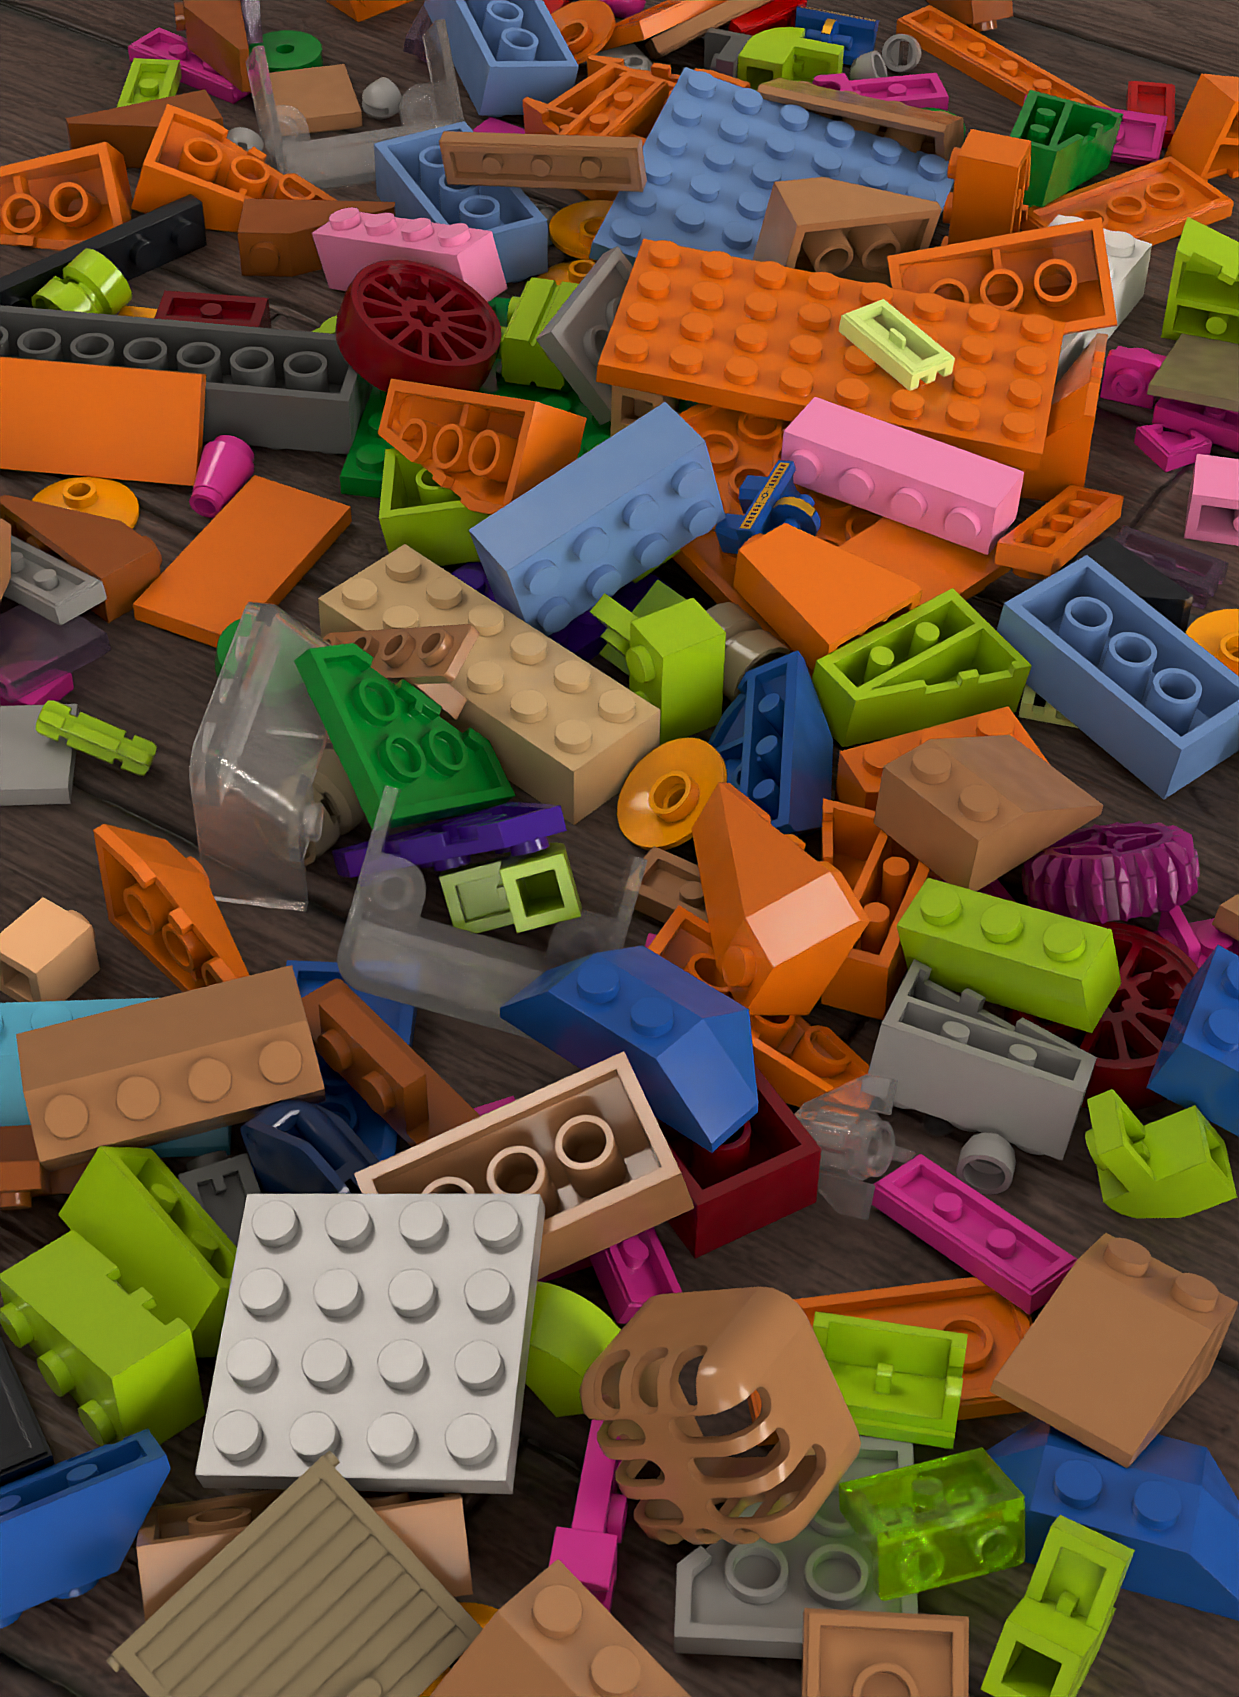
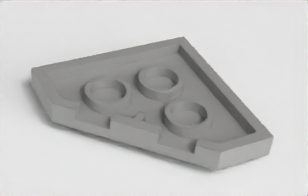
(755, 1593)

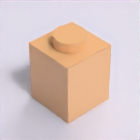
(47, 954)

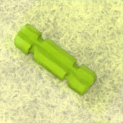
(96, 737)

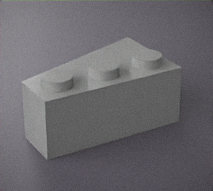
(979, 1068)

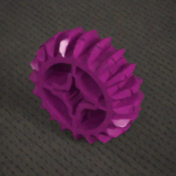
(1113, 872)

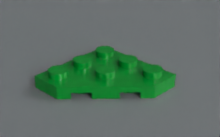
(399, 740)

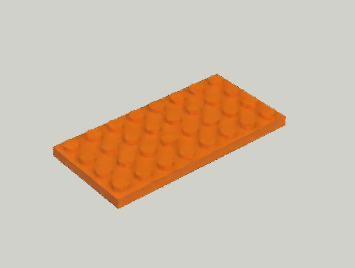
(772, 342)

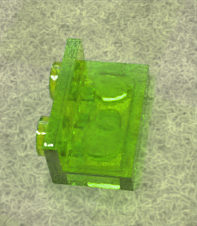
(936, 1522)

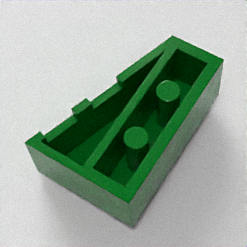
(1067, 144)

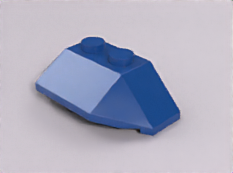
(779, 744)
(677, 1032)
(1165, 1507)
(75, 1521)

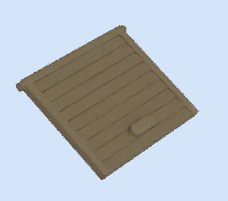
(1200, 373)
(303, 1607)

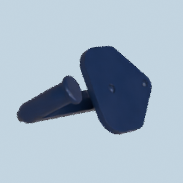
(298, 1166)

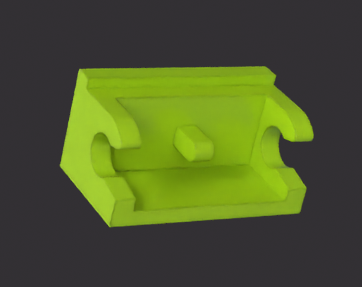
(896, 1376)

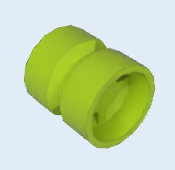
(87, 286)

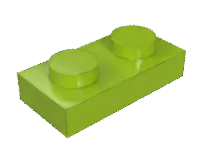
(150, 80)

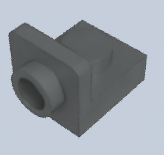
(722, 50)
(221, 1188)

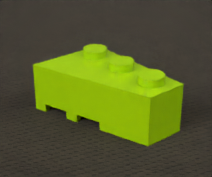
(1204, 286)
(919, 673)
(101, 1342)

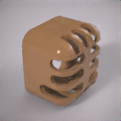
(748, 1344)

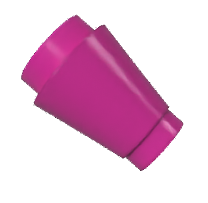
(221, 473)

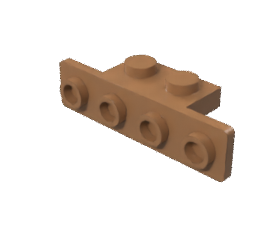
(421, 656)

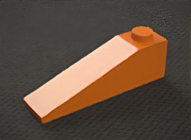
(199, 160)
(64, 197)
(1036, 271)
(1069, 426)
(479, 442)
(166, 908)
(771, 908)
(787, 1050)

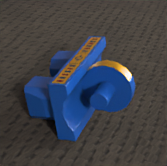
(851, 31)
(766, 506)

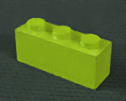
(1012, 953)
(157, 1238)

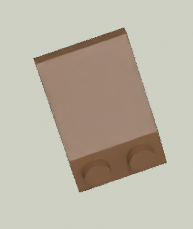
(842, 228)
(978, 806)
(1117, 1349)

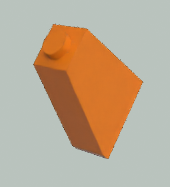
(817, 591)

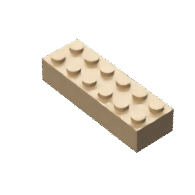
(548, 714)

